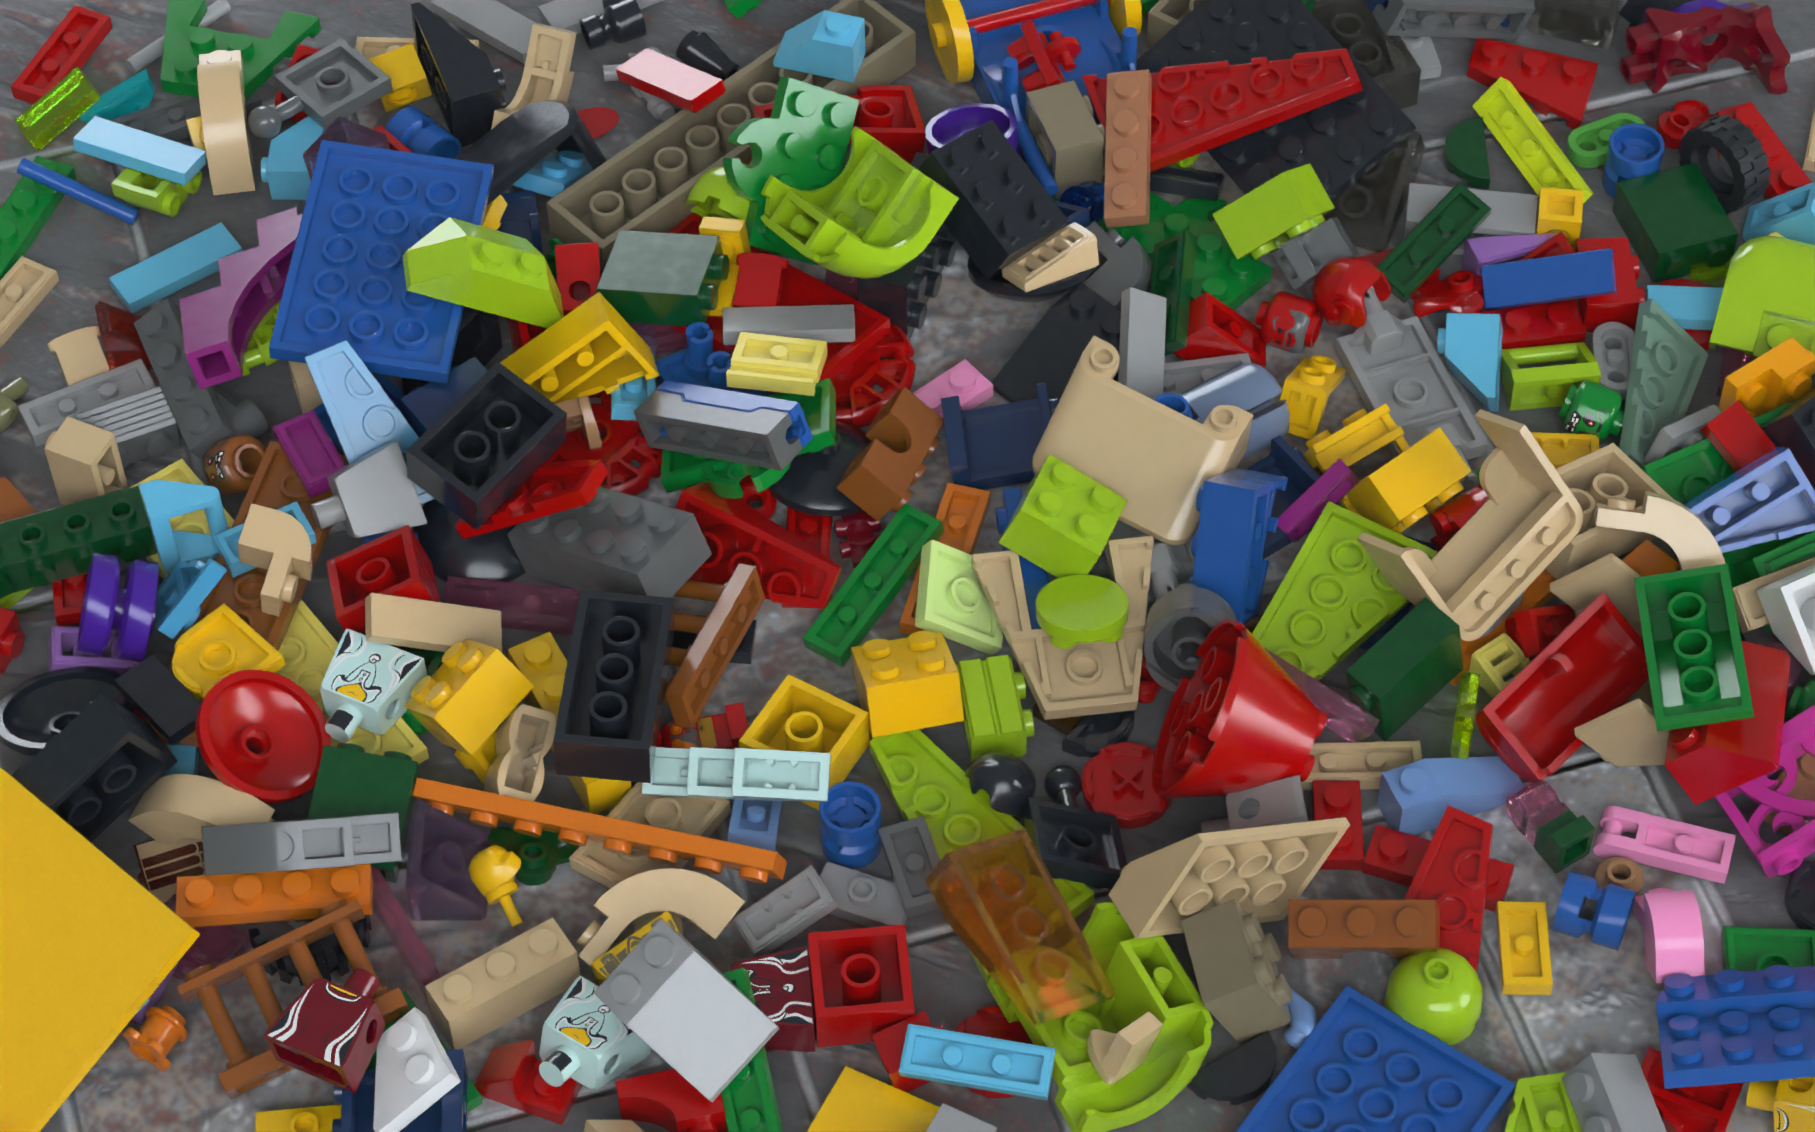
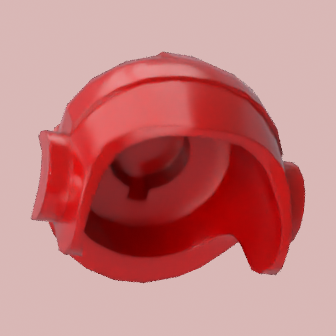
(1342, 287)

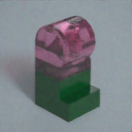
(1550, 825)

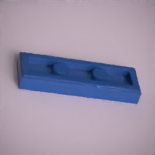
(1549, 279)

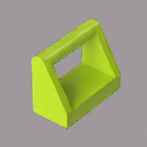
(1548, 384)

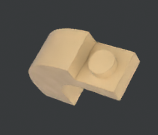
(545, 70)
(225, 122)
(1668, 521)
(185, 802)
(679, 891)

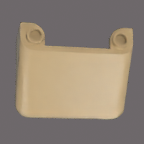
(1141, 445)

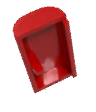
(1573, 680)

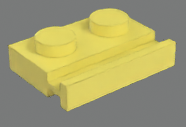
(777, 364)

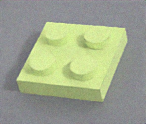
(954, 600)

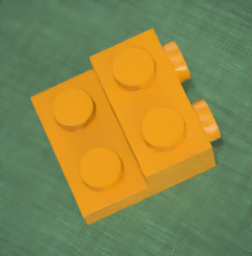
(1770, 379)

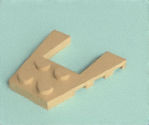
(1089, 675)

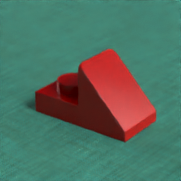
(1537, 627)
(515, 1080)

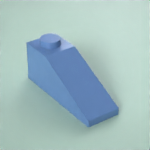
(1419, 792)

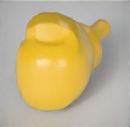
(493, 875)

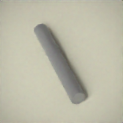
(155, 49)

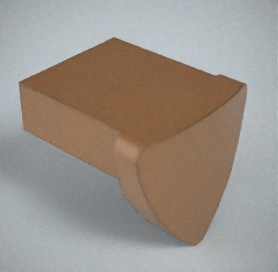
(582, 417)

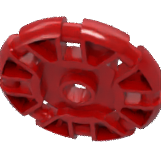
(856, 382)
(618, 450)

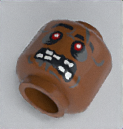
(233, 463)

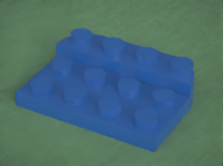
(1737, 1026)

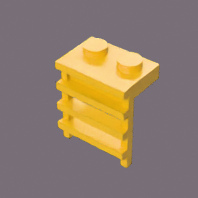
(1358, 439)

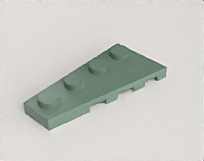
(1661, 379)

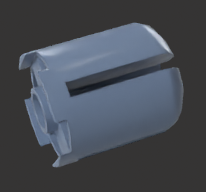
(1250, 389)

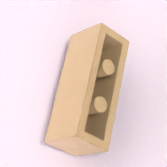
(503, 984)

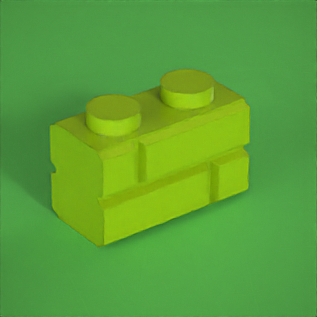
(993, 706)

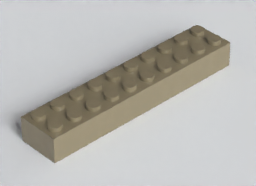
(652, 177)

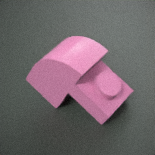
(1671, 932)

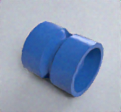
(422, 134)
(1631, 153)
(850, 825)
(1610, 915)

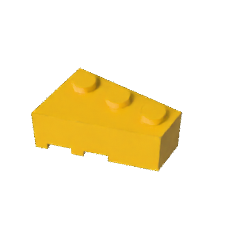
(583, 354)

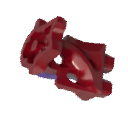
(1674, 45)

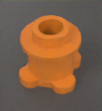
(157, 1036)

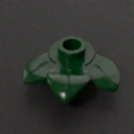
(537, 854)

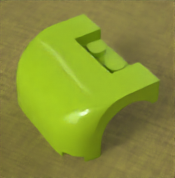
(865, 219)
(1767, 297)
(1144, 980)

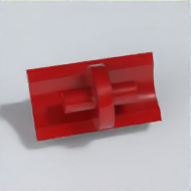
(1035, 48)

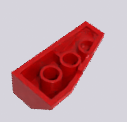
(886, 114)
(740, 534)

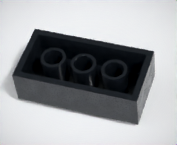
(906, 291)
(614, 686)

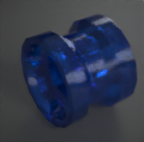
(1077, 196)

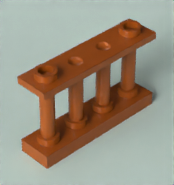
(716, 641)
(243, 1068)

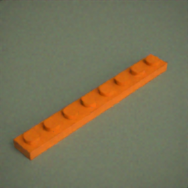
(616, 834)

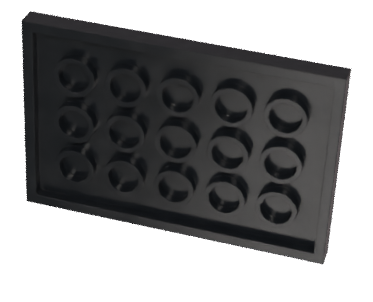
(1336, 139)

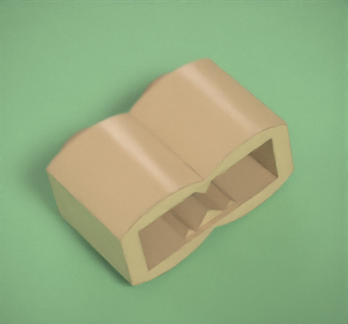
(520, 748)

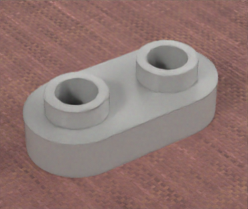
(1613, 363)

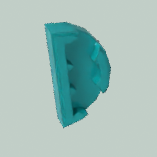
(123, 99)

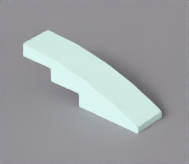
(740, 774)

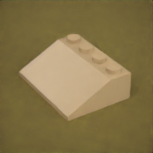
(1250, 865)

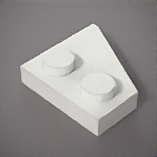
(409, 1072)

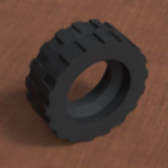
(1740, 151)

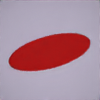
(599, 120)

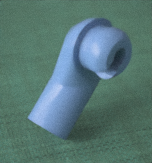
(1302, 1019)

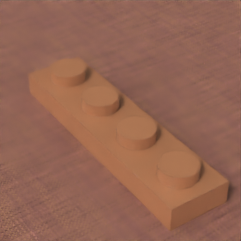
(1128, 148)

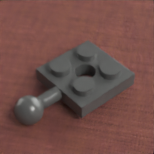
(305, 87)

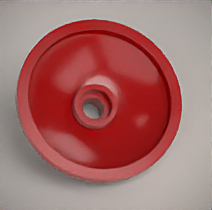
(273, 719)

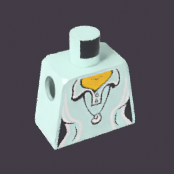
(367, 686)
(587, 1040)

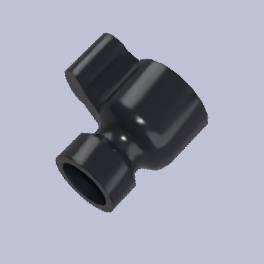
(620, 22)

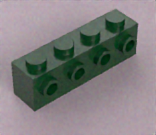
(63, 539)

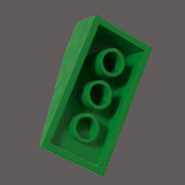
(1693, 648)

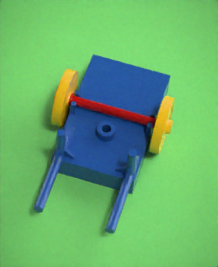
(973, 41)

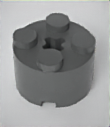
(1176, 630)

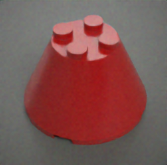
(1234, 721)

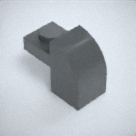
(1307, 254)
(1125, 266)

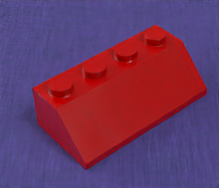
(1731, 753)

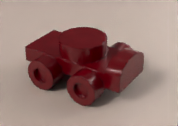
(859, 536)

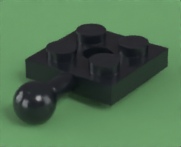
(1073, 840)

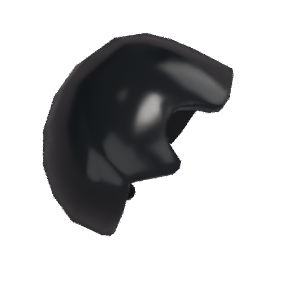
(1006, 780)

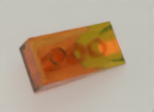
(1019, 926)

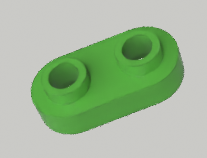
(1589, 143)

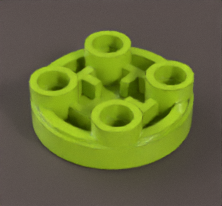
(1082, 610)

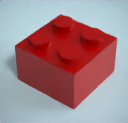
(385, 566)
(859, 983)

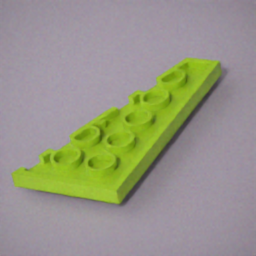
(1331, 594)
(935, 787)

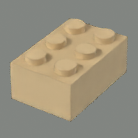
(1591, 481)

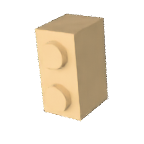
(84, 461)

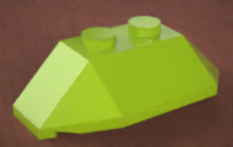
(484, 272)

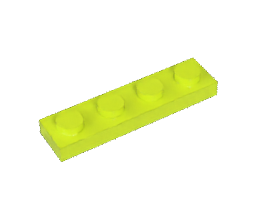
(1527, 140)

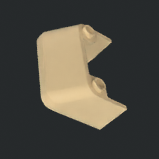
(1500, 546)
(1629, 732)

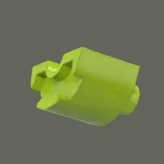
(153, 192)

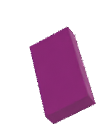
(309, 451)
(1308, 507)

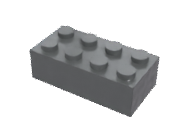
(613, 546)

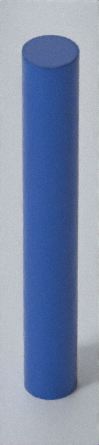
(78, 191)

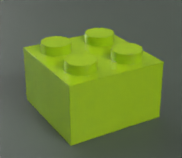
(1273, 212)
(1063, 520)

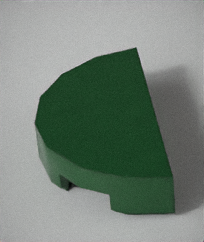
(1467, 152)

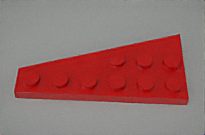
(1219, 102)

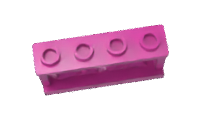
(1789, 852)

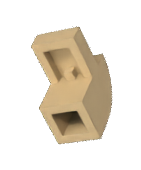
(282, 547)

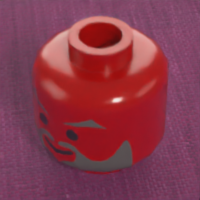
(1289, 322)

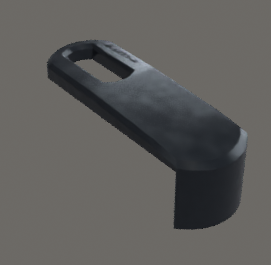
(529, 137)

